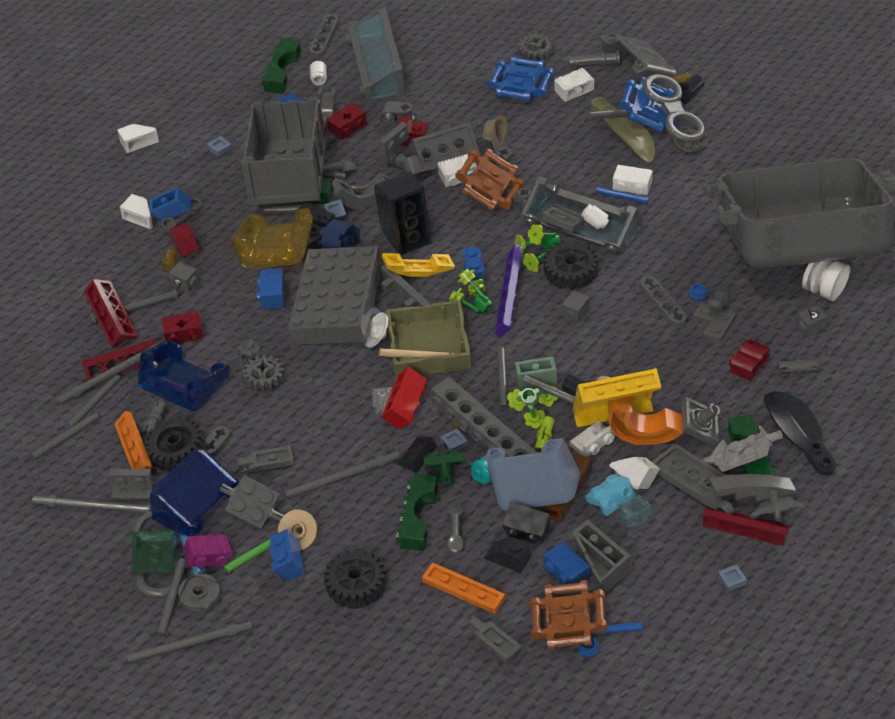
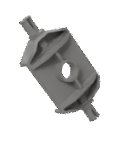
(742, 451)

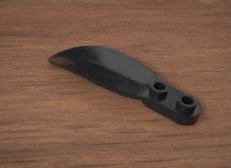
(801, 428)

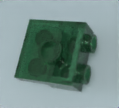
(153, 551)

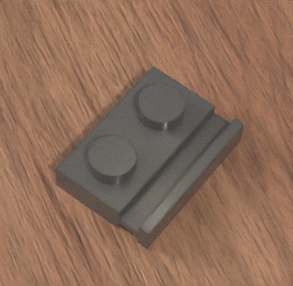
(563, 218)

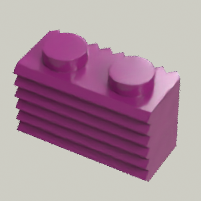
(207, 551)

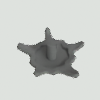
(776, 506)

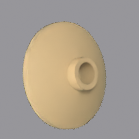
(299, 518)

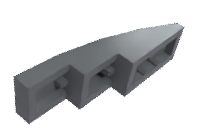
(751, 485)

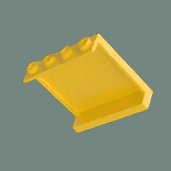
(593, 397)

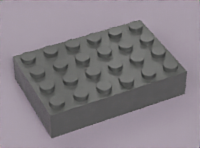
(336, 295)

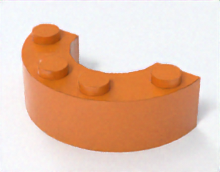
(642, 428)

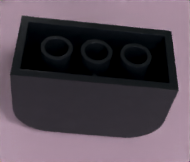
(403, 209)

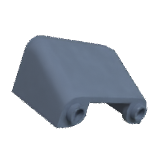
(534, 478)

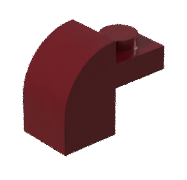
(415, 129)
(183, 239)

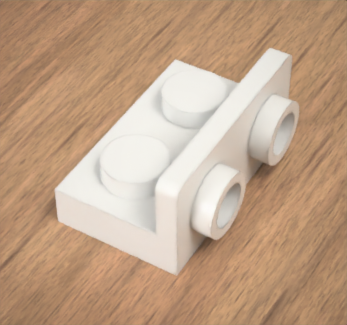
(592, 439)

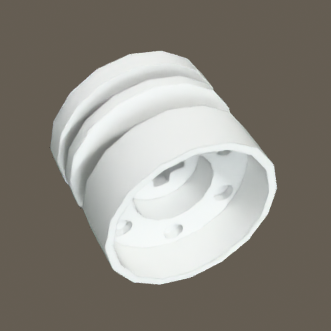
(827, 278)

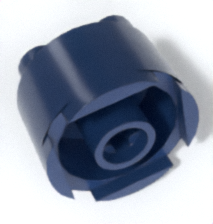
(339, 235)

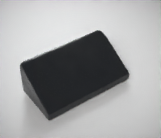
(414, 456)

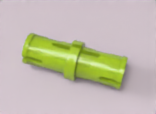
(546, 428)

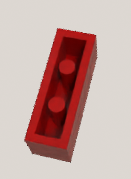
(404, 398)

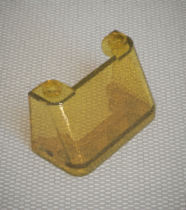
(272, 245)

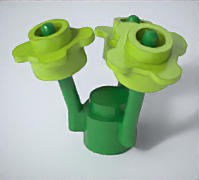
(476, 288)

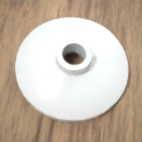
(377, 329)

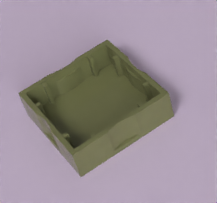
(432, 329)

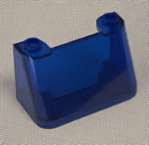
(176, 380)
(189, 492)

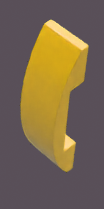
(418, 268)

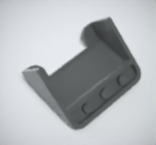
(648, 59)

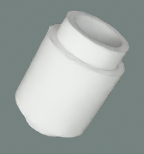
(318, 73)
(595, 216)

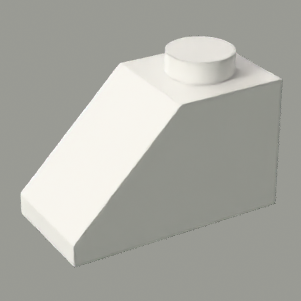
(137, 137)
(136, 211)

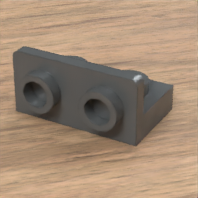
(131, 484)

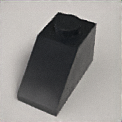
(509, 553)

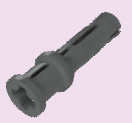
(603, 59)

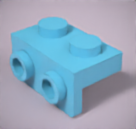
(611, 493)

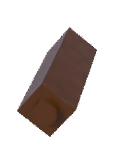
(559, 511)

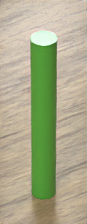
(247, 556)

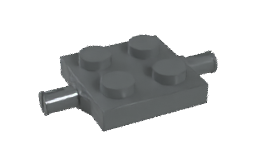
(251, 502)

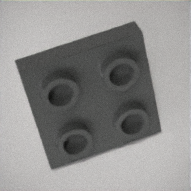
(700, 420)

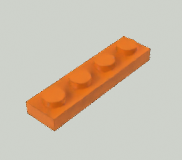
(132, 442)
(463, 588)

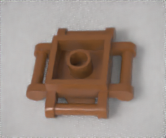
(488, 180)
(568, 616)

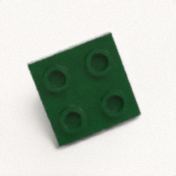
(444, 463)

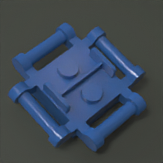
(521, 81)
(643, 108)

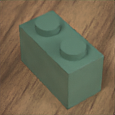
(538, 369)

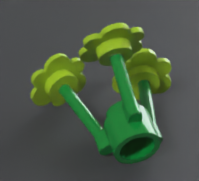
(535, 235)
(529, 397)

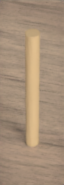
(409, 353)

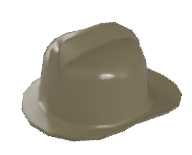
(496, 131)

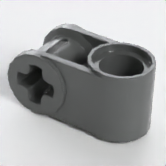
(394, 110)

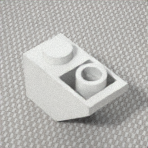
(638, 470)

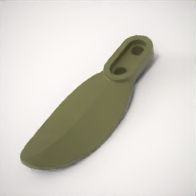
(630, 131)

